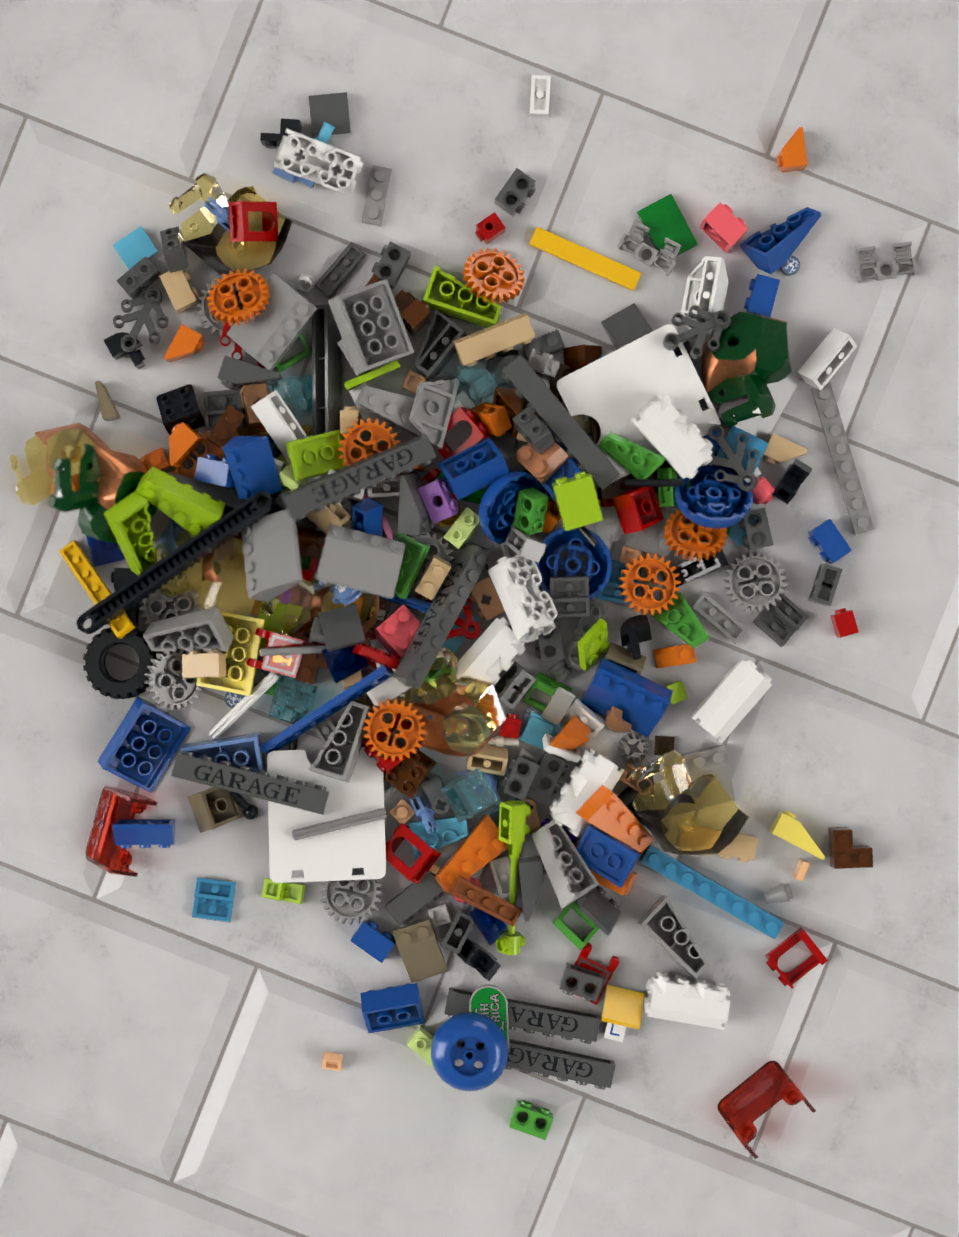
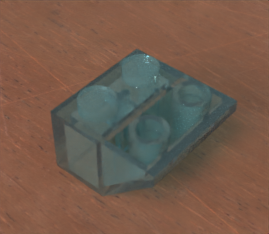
(478, 381)
(296, 394)
(292, 700)
(468, 794)

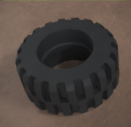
(97, 669)

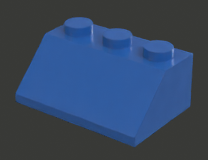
(252, 466)
(473, 468)
(144, 832)
(392, 1008)

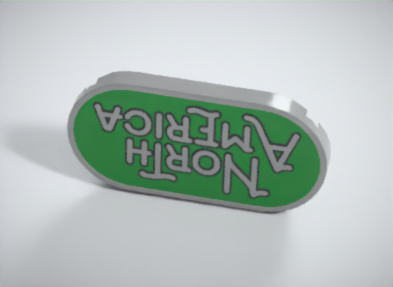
(492, 1003)

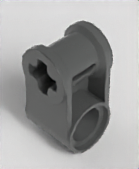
(433, 793)

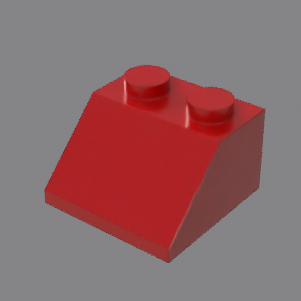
(637, 509)

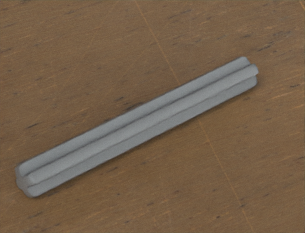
(338, 824)

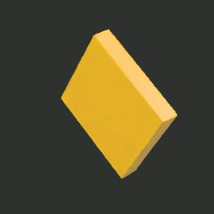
(622, 1007)

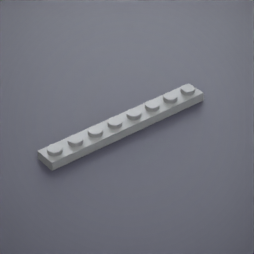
(842, 459)

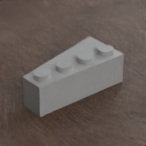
(389, 406)
(190, 631)
(343, 745)
(563, 864)
(669, 931)

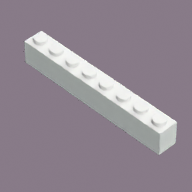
(285, 428)

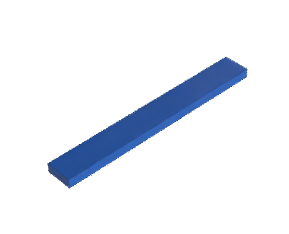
(327, 709)

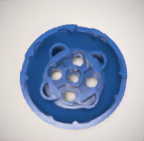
(723, 501)
(500, 503)
(597, 565)
(471, 1029)

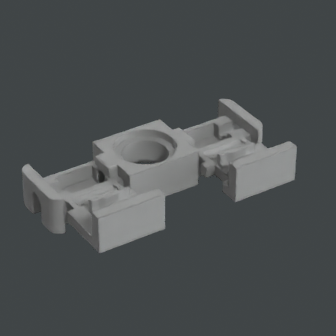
(632, 244)
(899, 266)

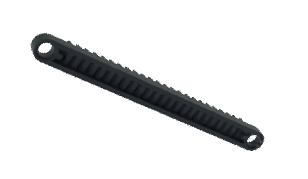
(175, 563)

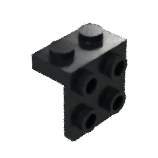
(178, 407)

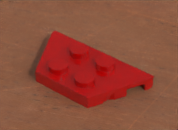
(377, 655)

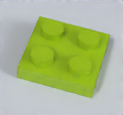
(593, 644)

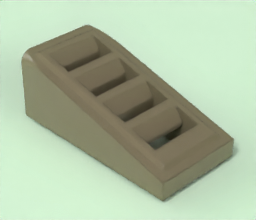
(106, 404)

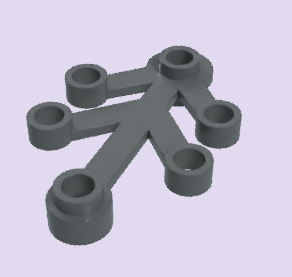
(141, 317)
(699, 329)
(734, 460)

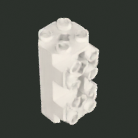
(318, 162)
(672, 436)
(526, 606)
(491, 653)
(731, 700)
(585, 781)
(687, 1001)

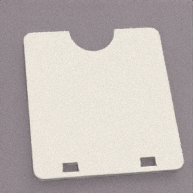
(628, 379)
(336, 852)

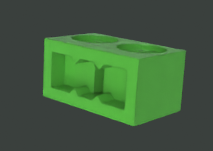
(530, 511)
(528, 1124)

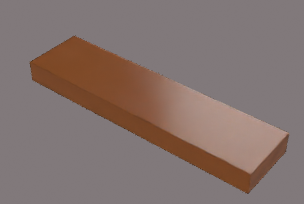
(485, 900)

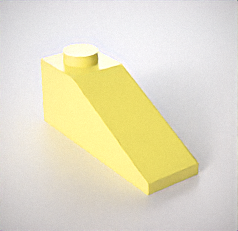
(792, 831)

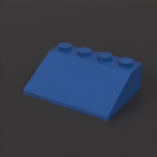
(638, 697)
(143, 744)

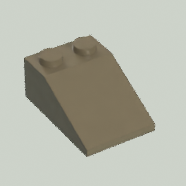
(420, 949)

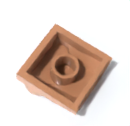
(542, 465)

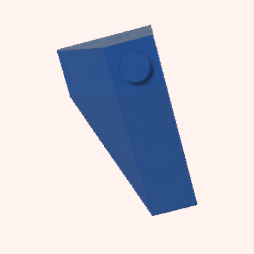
(776, 245)

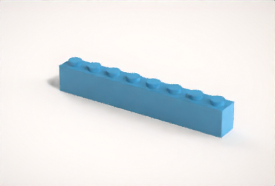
(711, 891)

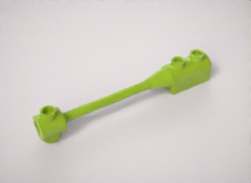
(513, 831)

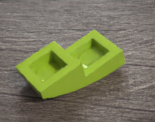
(288, 891)

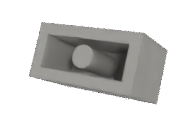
(525, 545)

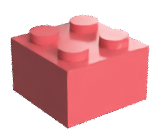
(724, 227)
(397, 631)

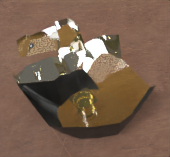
(213, 241)
(686, 814)

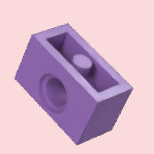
(436, 510)

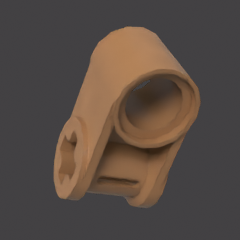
(628, 781)
(533, 819)

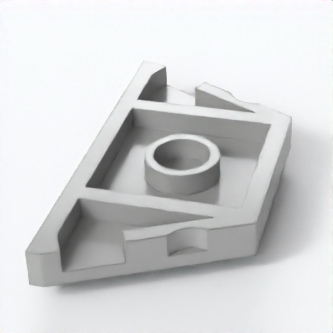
(433, 409)
(652, 538)

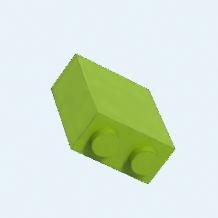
(577, 500)

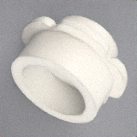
(305, 282)

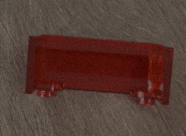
(101, 848)
(756, 1097)

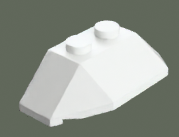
(706, 288)

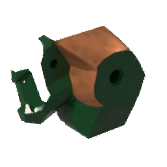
(748, 358)
(118, 479)

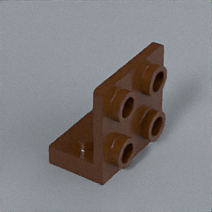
(410, 773)

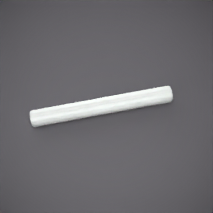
(243, 705)

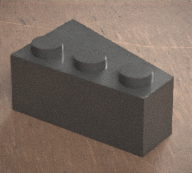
(438, 345)

